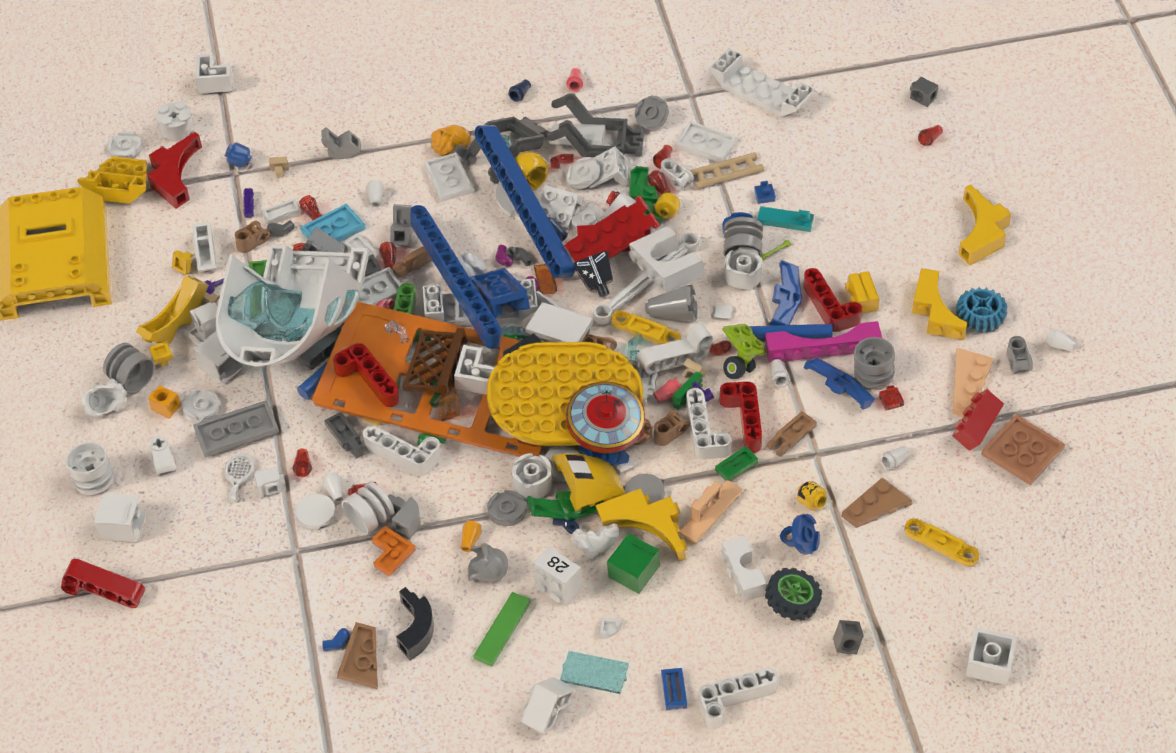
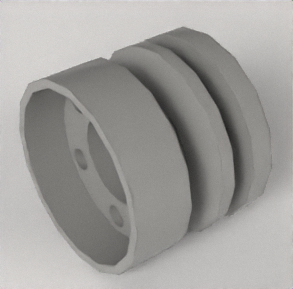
(743, 233)
(874, 362)
(129, 367)

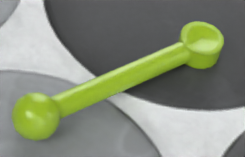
(787, 243)

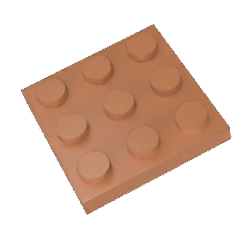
(1023, 449)

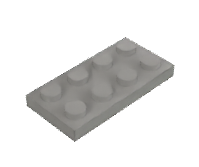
(235, 428)

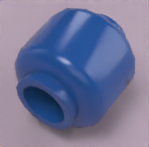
(238, 155)

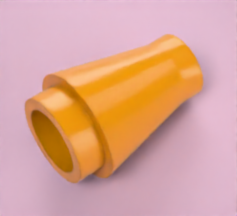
(470, 535)

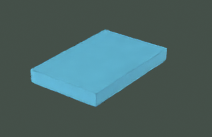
(338, 223)

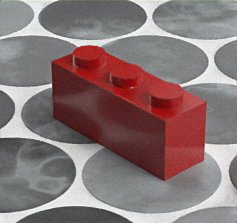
(977, 419)

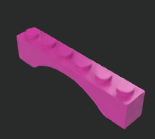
(790, 347)

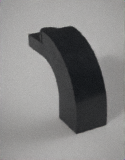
(419, 634)

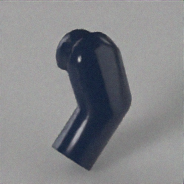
(569, 525)

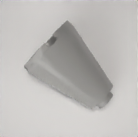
(674, 305)

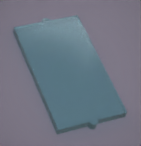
(594, 672)

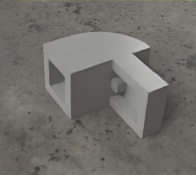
(340, 146)
(401, 229)
(406, 516)

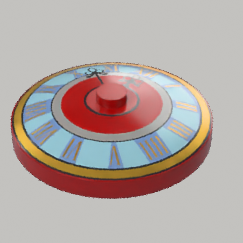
(605, 417)

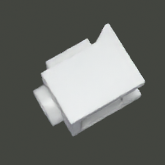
(269, 481)

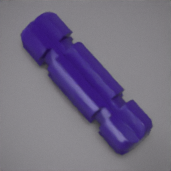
(248, 202)

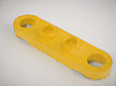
(646, 328)
(941, 542)

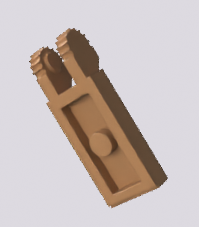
(792, 433)

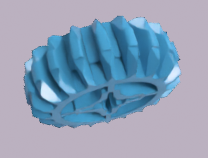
(981, 313)

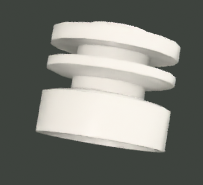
(90, 468)
(368, 508)

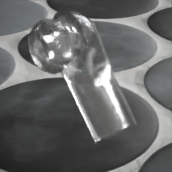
(394, 326)

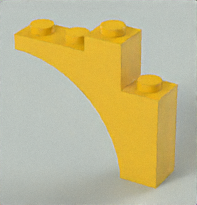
(988, 231)
(637, 512)

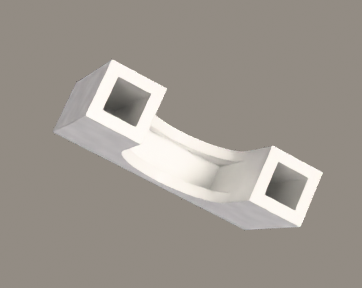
(665, 274)

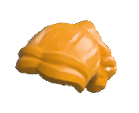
(447, 138)

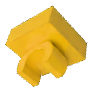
(182, 262)
(161, 354)

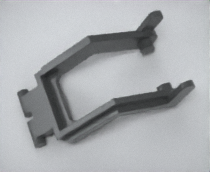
(526, 129)
(628, 139)

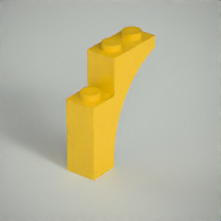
(928, 303)
(176, 313)

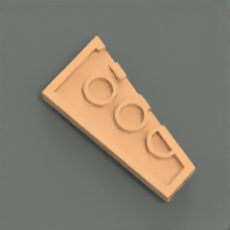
(970, 378)

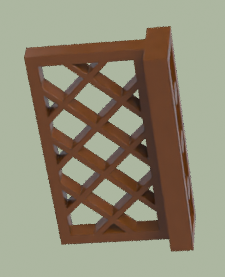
(449, 362)

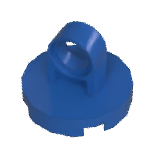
(804, 535)

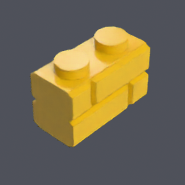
(862, 291)

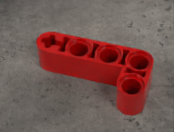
(827, 305)
(372, 376)
(745, 397)
(101, 583)

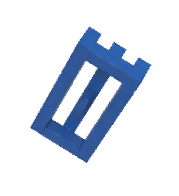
(675, 704)

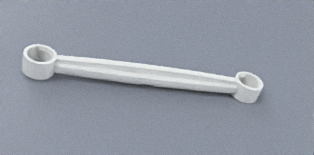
(642, 281)

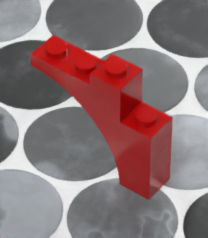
(169, 167)

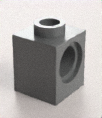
(923, 91)
(848, 637)

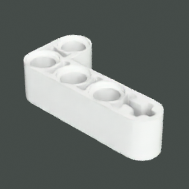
(675, 353)
(705, 444)
(413, 459)
(762, 683)

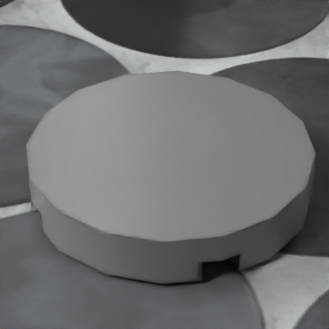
(651, 113)
(649, 485)
(507, 508)

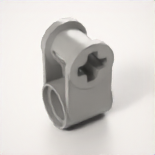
(1018, 355)

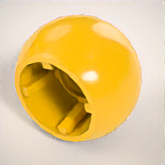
(533, 168)

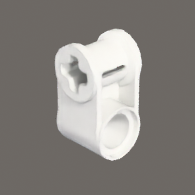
(676, 174)
(161, 454)

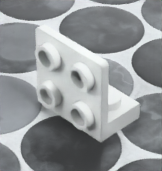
(612, 165)
(560, 204)

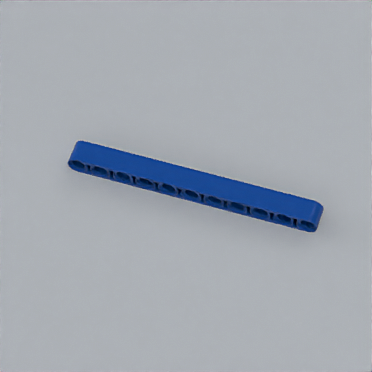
(524, 201)
(455, 277)

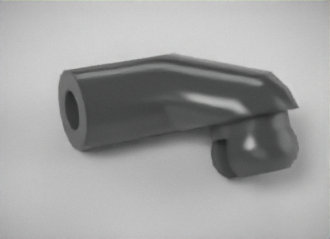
(280, 230)
(519, 254)

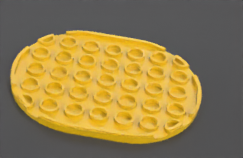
(535, 383)

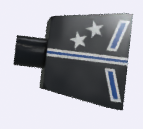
(595, 272)

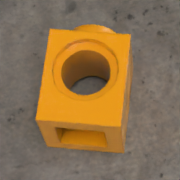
(164, 401)

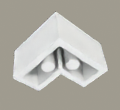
(212, 77)
(205, 319)
(470, 372)
(545, 702)

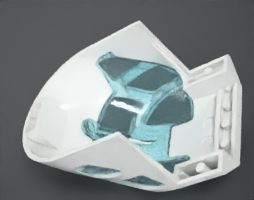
(290, 306)

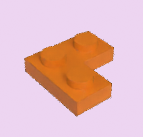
(395, 550)

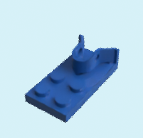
(501, 289)

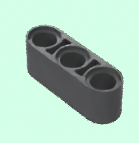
(320, 350)

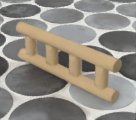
(736, 173)

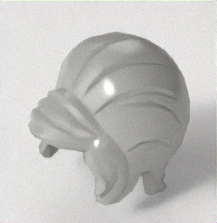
(488, 565)

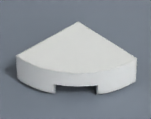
(609, 627)

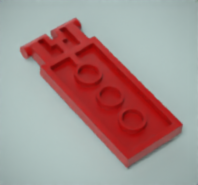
(613, 232)

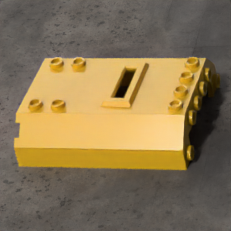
(55, 262)

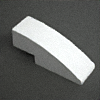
(204, 246)

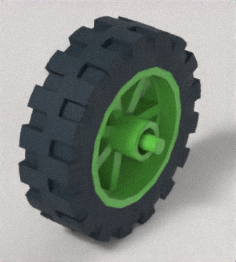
(797, 585)

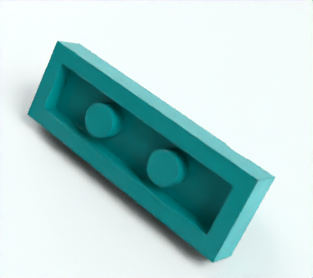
(786, 219)

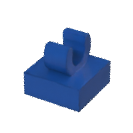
(764, 192)

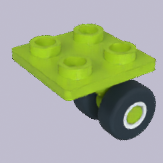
(747, 346)

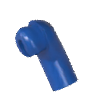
(338, 641)

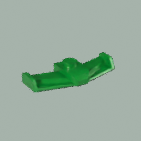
(640, 186)
(559, 508)

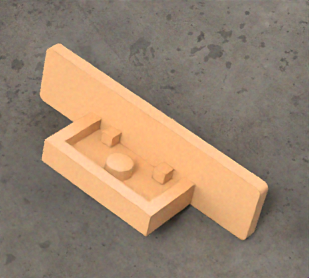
(709, 508)

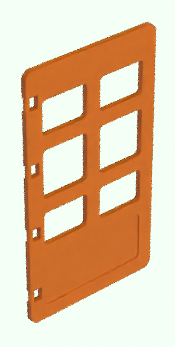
(367, 327)

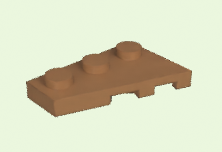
(876, 501)
(360, 658)

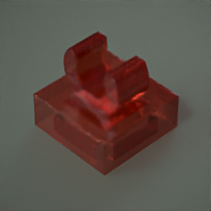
(891, 398)

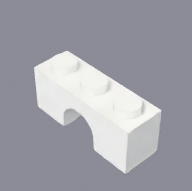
(748, 582)

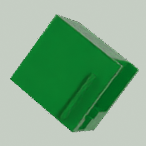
(633, 563)

